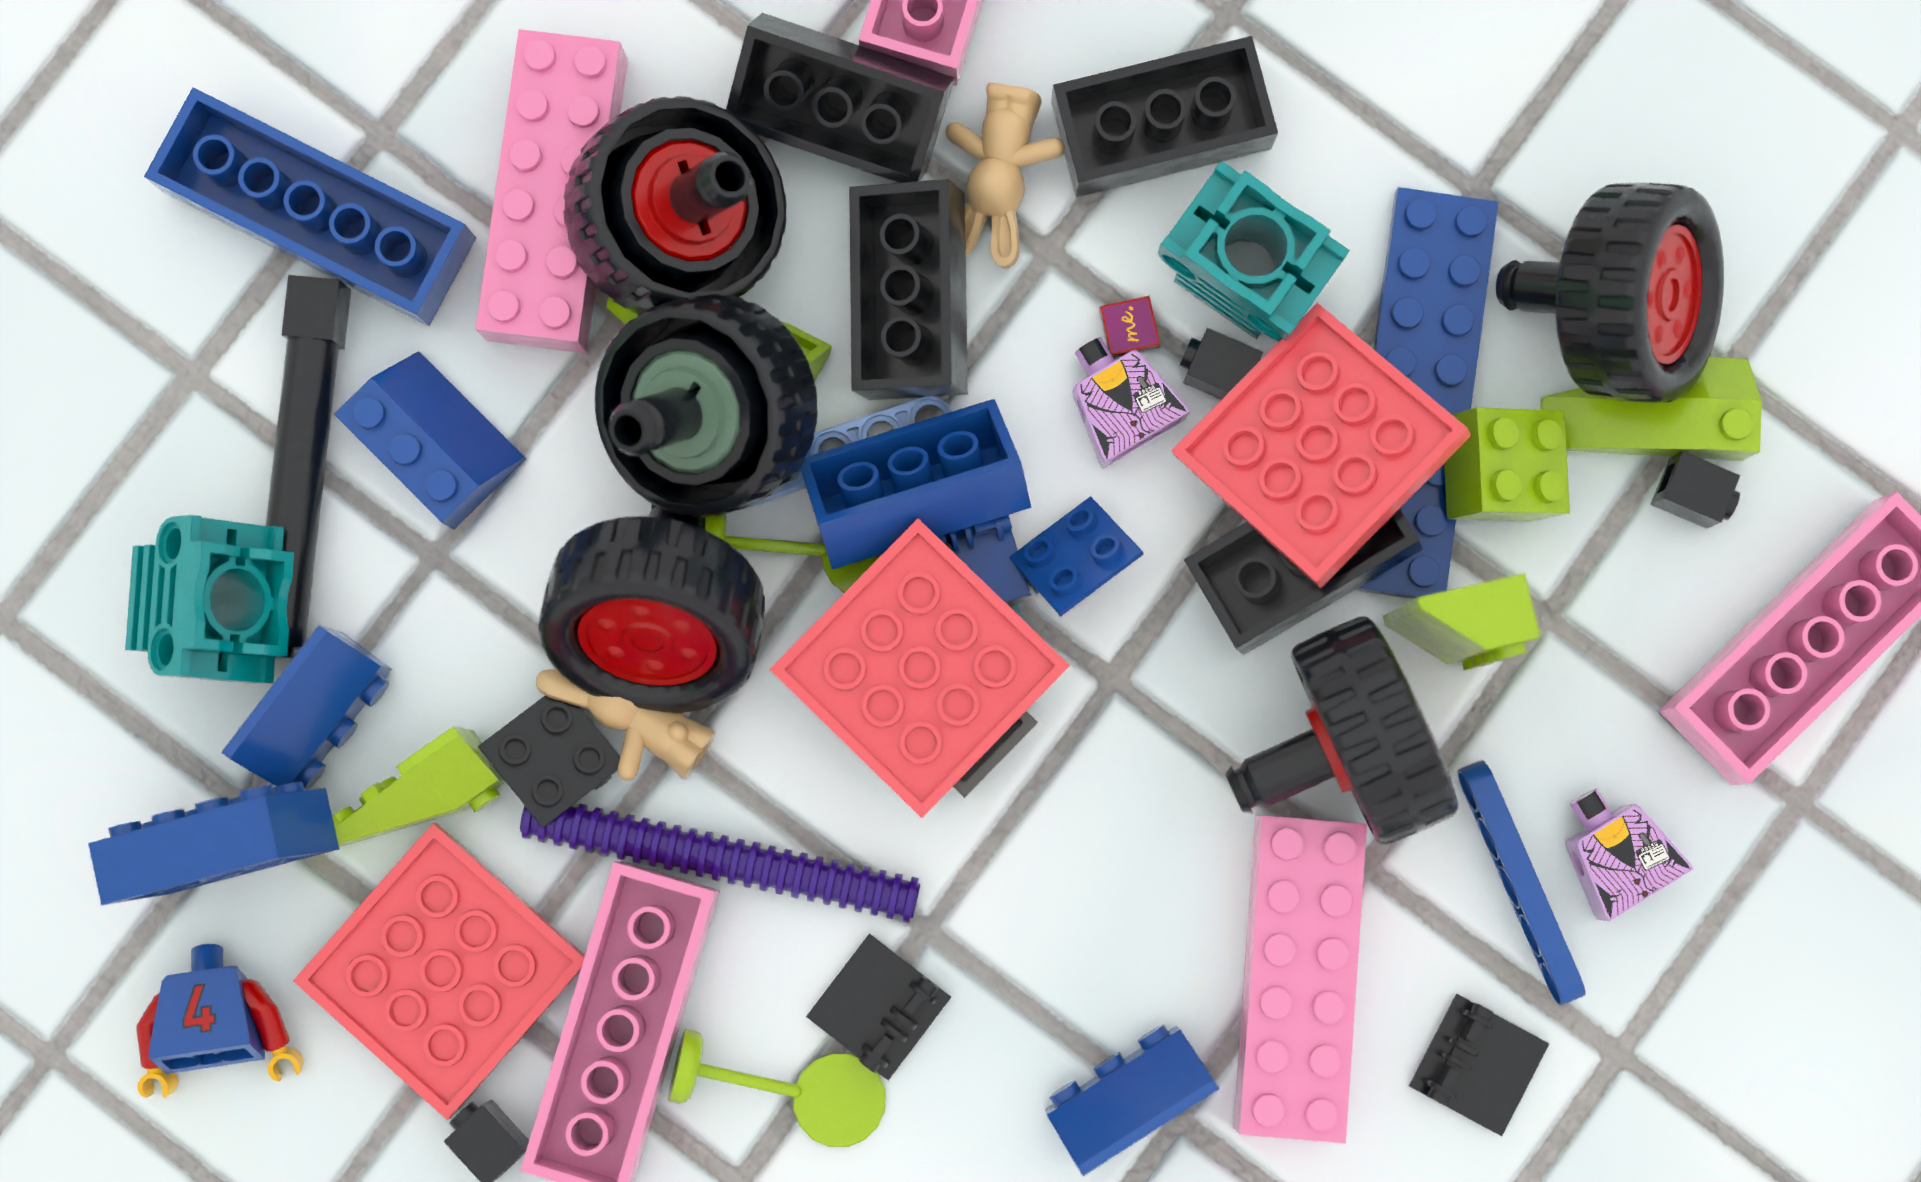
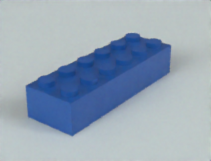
(310, 206)

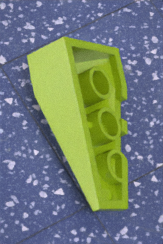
(1711, 421)
(434, 783)

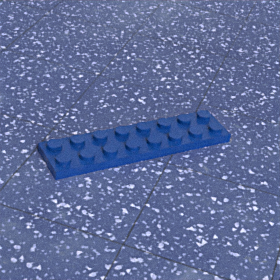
(1432, 335)

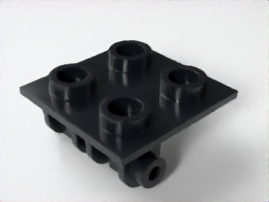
(551, 757)
(878, 1007)
(1479, 1064)

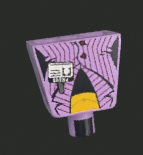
(1123, 401)
(1620, 856)

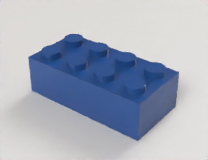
(938, 470)
(213, 842)

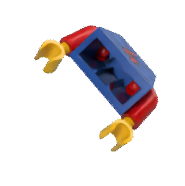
(209, 1022)

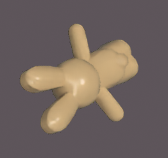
(996, 182)
(664, 734)

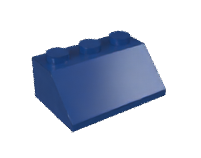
(430, 438)
(309, 709)
(1129, 1097)

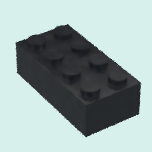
(838, 99)
(1164, 116)
(908, 290)
(1264, 594)

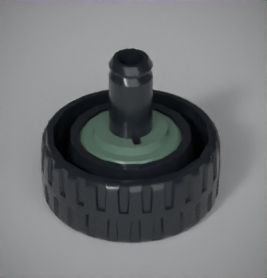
(705, 404)

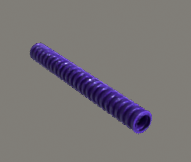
(728, 860)

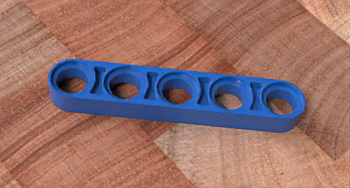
(1521, 882)

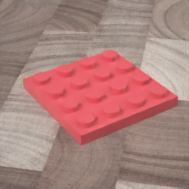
(1320, 444)
(919, 668)
(441, 971)

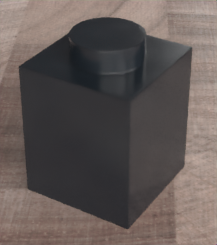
(1217, 363)
(1697, 490)
(486, 1140)

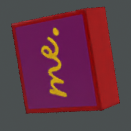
(1129, 326)

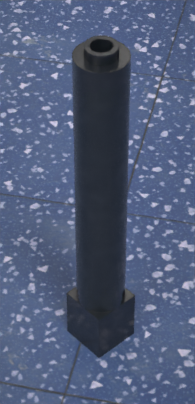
(314, 331)

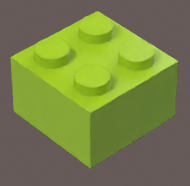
(1509, 466)

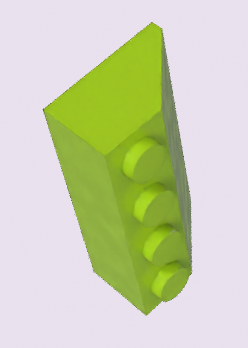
(1471, 622)

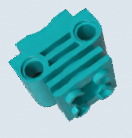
(1246, 209)
(211, 600)

